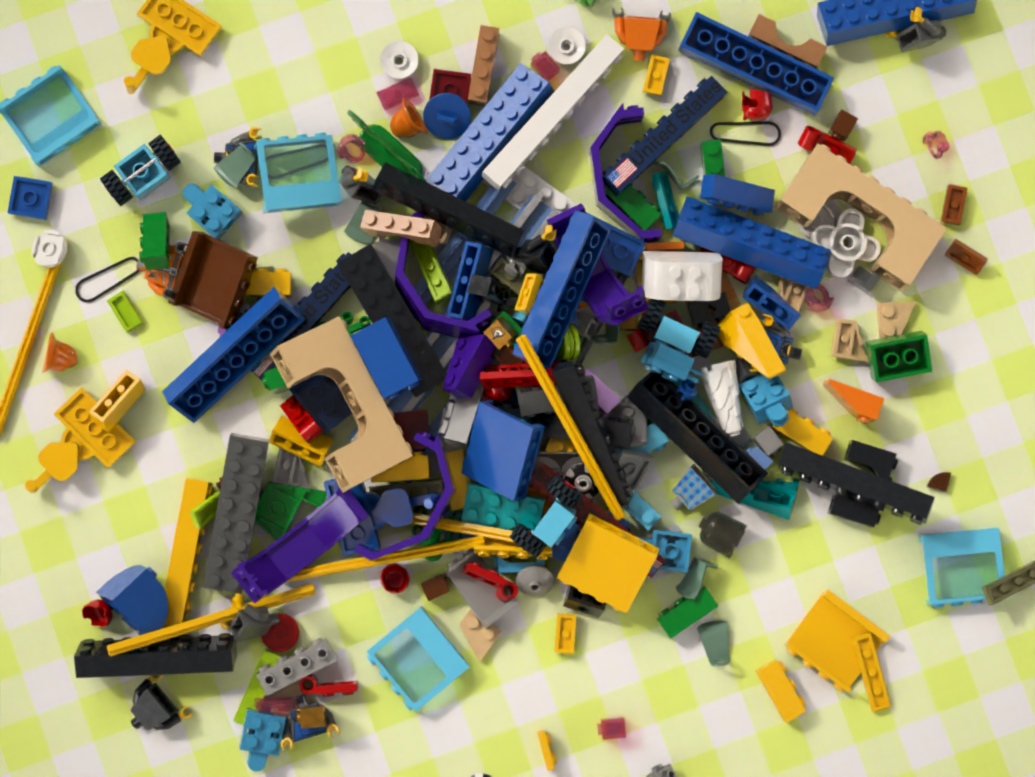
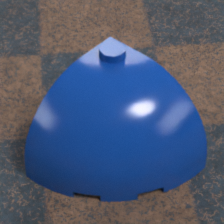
(137, 598)

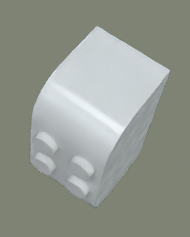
(681, 275)

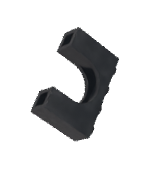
(881, 464)

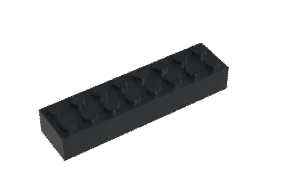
(382, 299)
(697, 436)
(855, 483)
(169, 656)

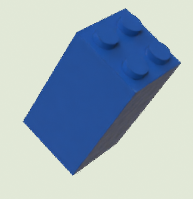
(387, 358)

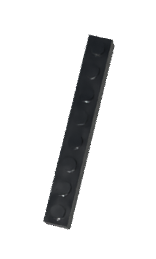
(447, 209)
(584, 412)
(618, 427)

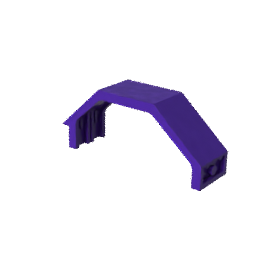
(632, 114)
(604, 291)
(428, 320)
(449, 490)
(300, 545)

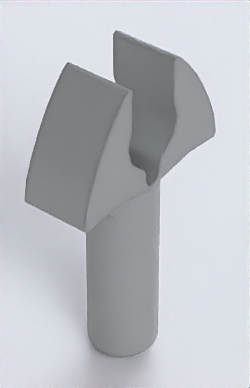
(513, 265)

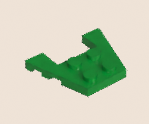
(280, 505)

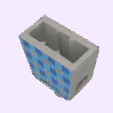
(692, 489)

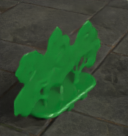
(385, 148)

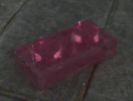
(394, 94)
(281, 703)

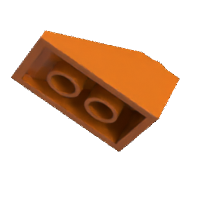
(856, 401)

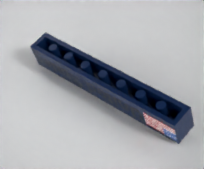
(661, 138)
(313, 308)

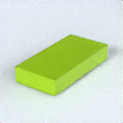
(125, 311)
(205, 511)

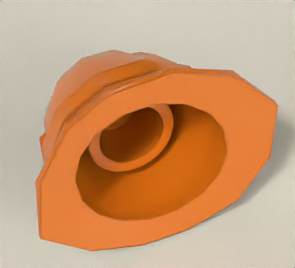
(407, 121)
(59, 356)

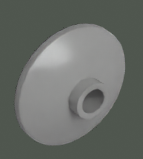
(535, 580)

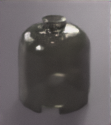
(721, 533)

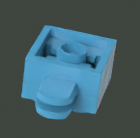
(211, 209)
(669, 362)
(767, 399)
(674, 549)
(262, 737)

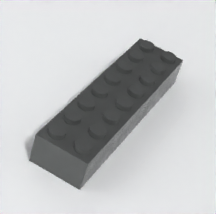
(236, 510)

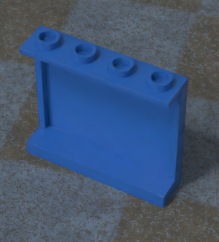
(502, 451)

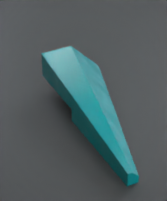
(770, 496)

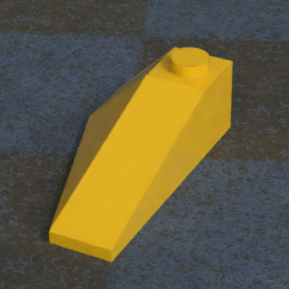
(747, 338)

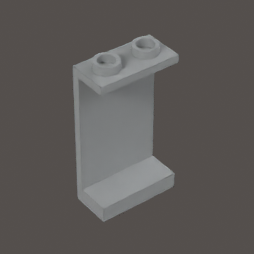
(477, 594)

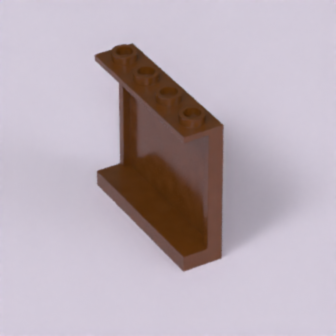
(213, 279)

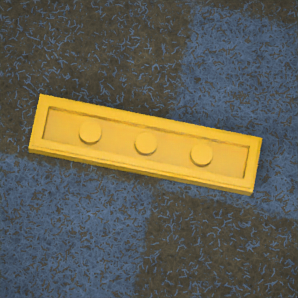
(871, 672)

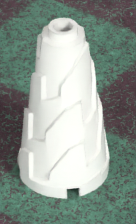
(723, 392)

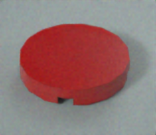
(283, 635)

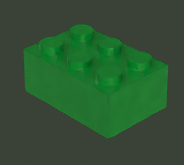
(898, 356)

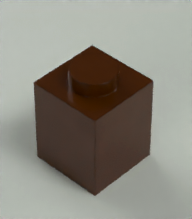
(842, 125)
(436, 587)

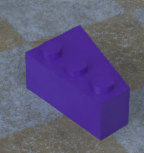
(467, 362)

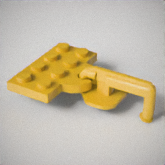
(171, 22)
(62, 457)

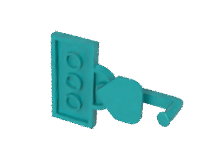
(494, 510)

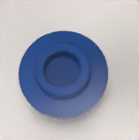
(688, 389)

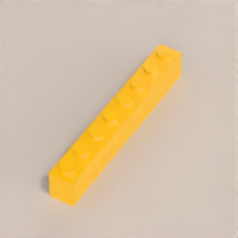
(185, 552)

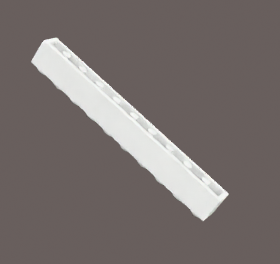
(552, 112)

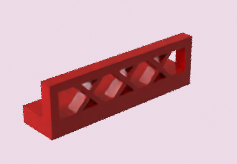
(512, 376)

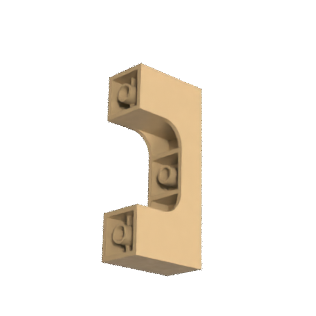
(908, 229)
(332, 353)

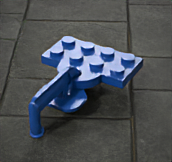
(620, 252)
(390, 508)

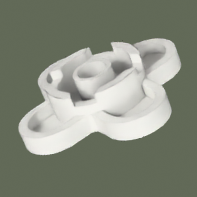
(859, 246)

